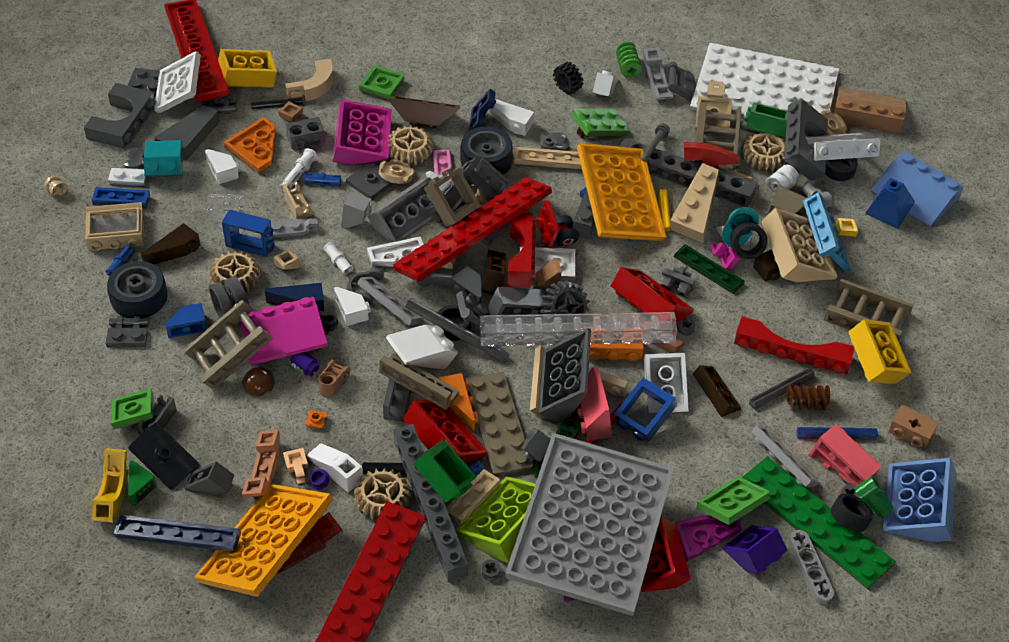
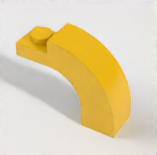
(109, 500)

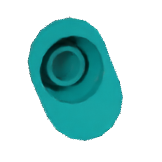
(737, 217)

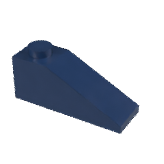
(294, 293)

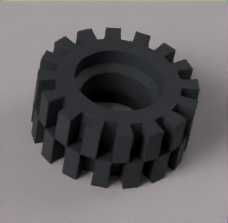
(568, 77)

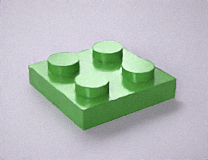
(382, 82)
(132, 409)

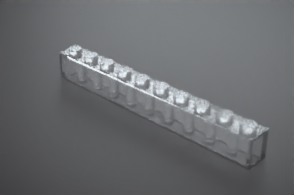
(554, 328)

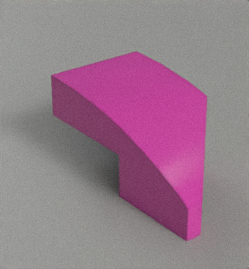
(727, 255)

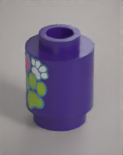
(305, 363)

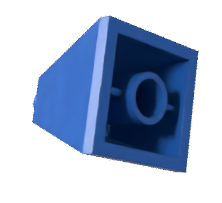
(891, 203)

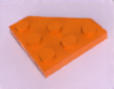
(254, 144)

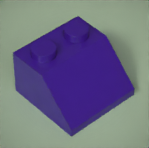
(756, 548)

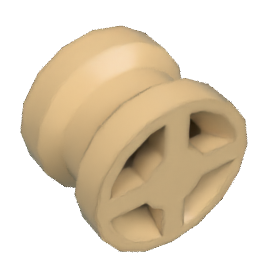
(55, 186)

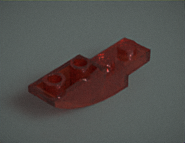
(314, 541)

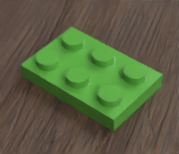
(600, 122)
(733, 500)

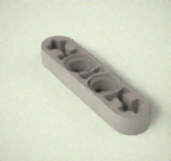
(811, 567)

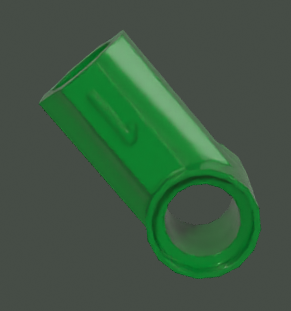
(871, 492)

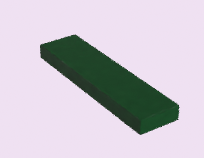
(709, 269)

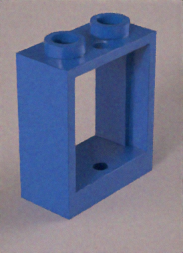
(234, 239)
(668, 401)

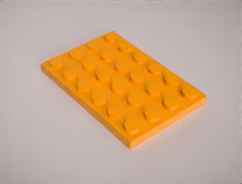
(621, 192)
(266, 541)

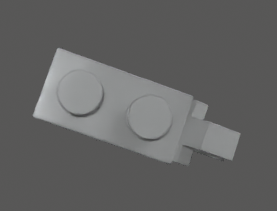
(293, 227)

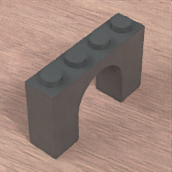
(800, 120)
(121, 131)

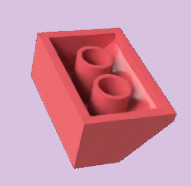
(595, 409)

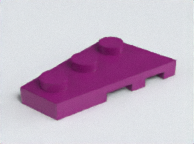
(704, 533)

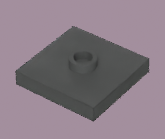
(368, 181)

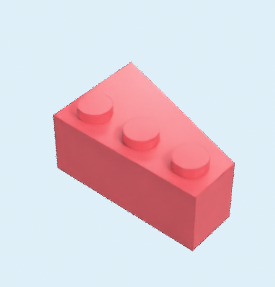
(844, 456)

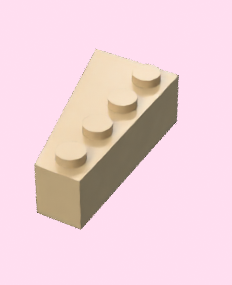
(696, 206)

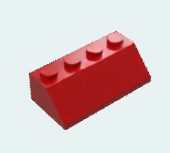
(648, 294)
(435, 424)

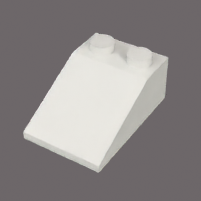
(423, 347)
(669, 374)

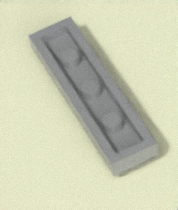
(389, 300)
(779, 452)

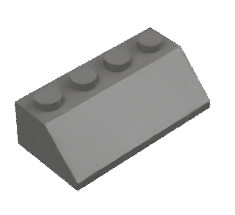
(403, 212)

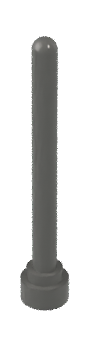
(661, 131)

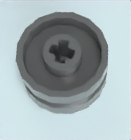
(226, 296)

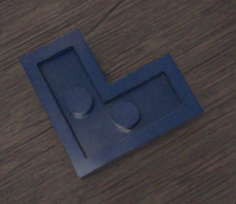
(479, 110)

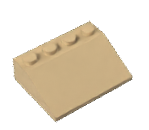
(796, 248)

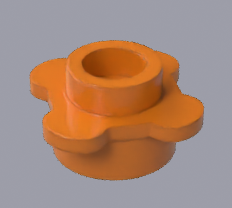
(316, 423)

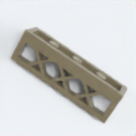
(418, 381)

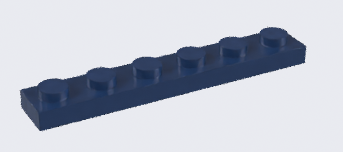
(177, 533)

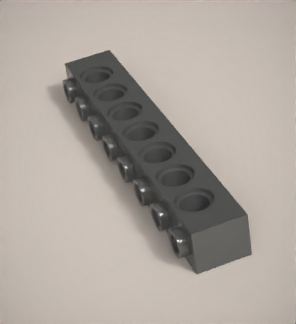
(675, 169)
(431, 505)

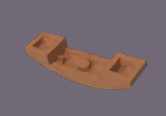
(265, 464)

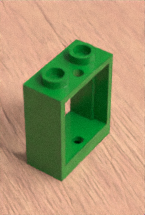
(766, 119)
(445, 471)

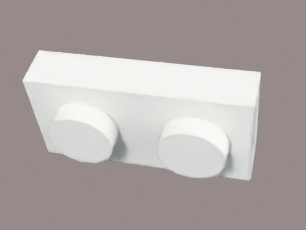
(125, 176)

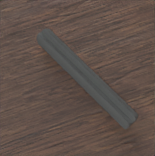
(780, 388)

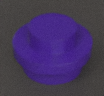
(319, 479)

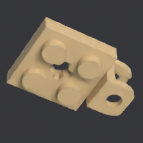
(716, 102)

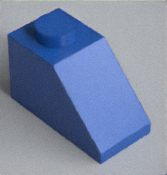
(187, 321)

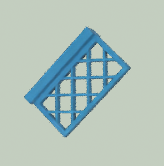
(825, 231)

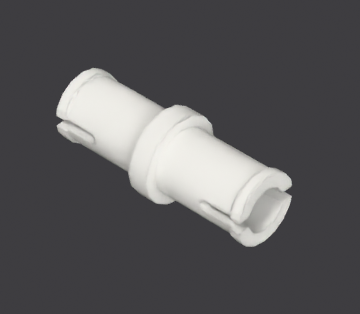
(338, 258)

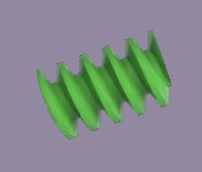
(628, 59)

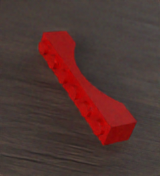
(522, 266)
(831, 356)

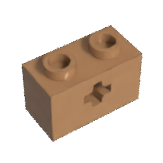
(913, 427)

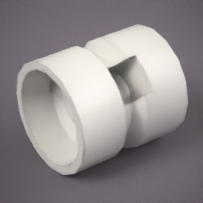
(785, 177)

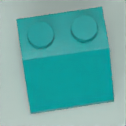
(163, 158)

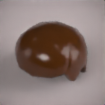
(258, 381)

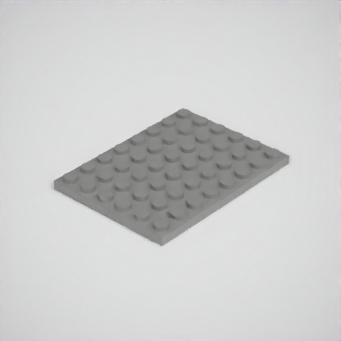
(590, 524)

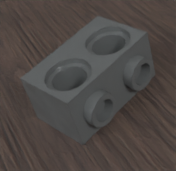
(305, 133)

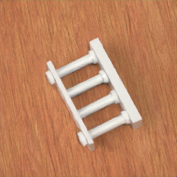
(843, 146)

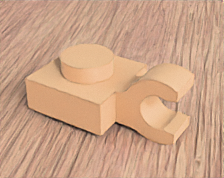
(296, 462)

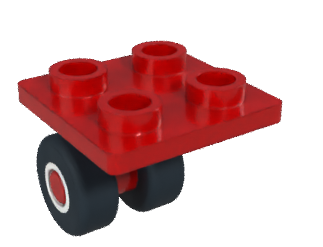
(555, 228)

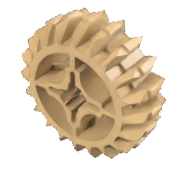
(410, 145)
(764, 151)
(237, 265)
(387, 485)

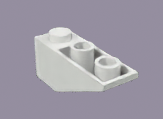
(338, 465)

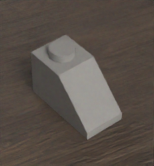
(355, 210)

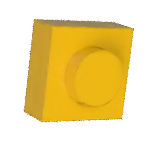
(846, 227)

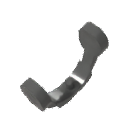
(373, 272)

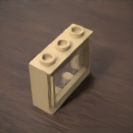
(114, 226)

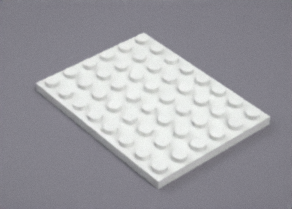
(765, 79)

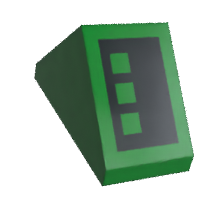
(140, 483)

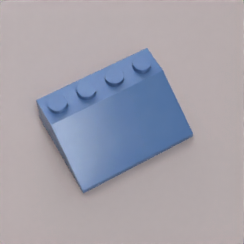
(930, 188)
(921, 499)

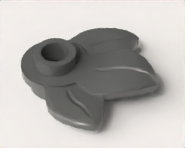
(553, 141)
(136, 157)

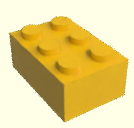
(247, 68)
(879, 352)

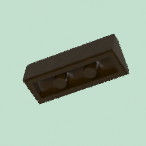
(716, 395)

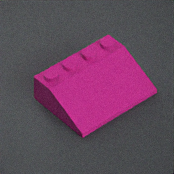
(361, 133)
(293, 327)

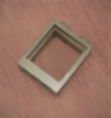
(440, 202)

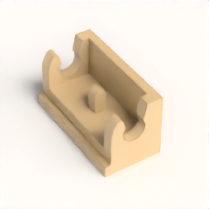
(297, 202)

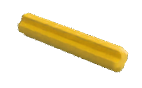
(664, 208)

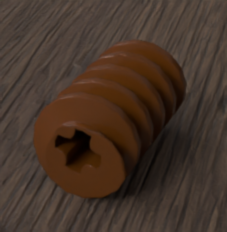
(808, 396)

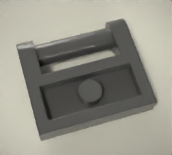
(685, 81)
(470, 308)

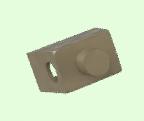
(788, 201)

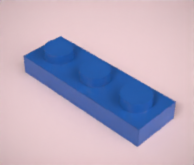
(115, 196)

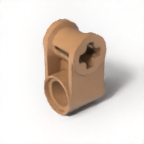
(332, 378)

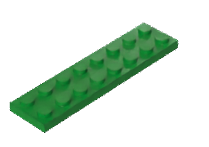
(810, 514)

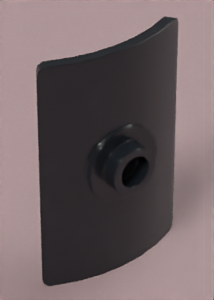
(163, 455)

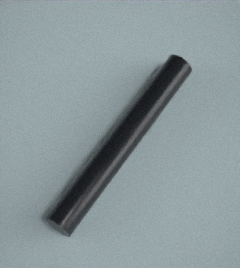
(275, 103)

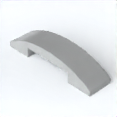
(655, 73)

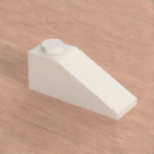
(513, 117)

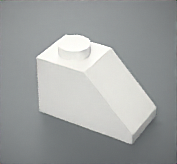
(222, 166)
(351, 306)

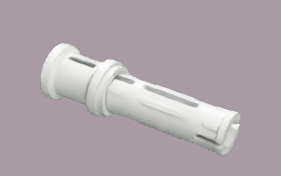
(301, 165)

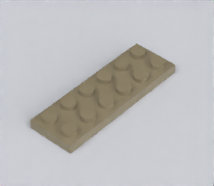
(498, 424)

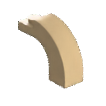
(316, 85)

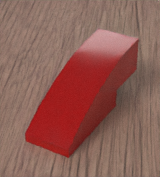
(709, 154)

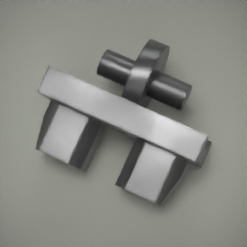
(680, 277)

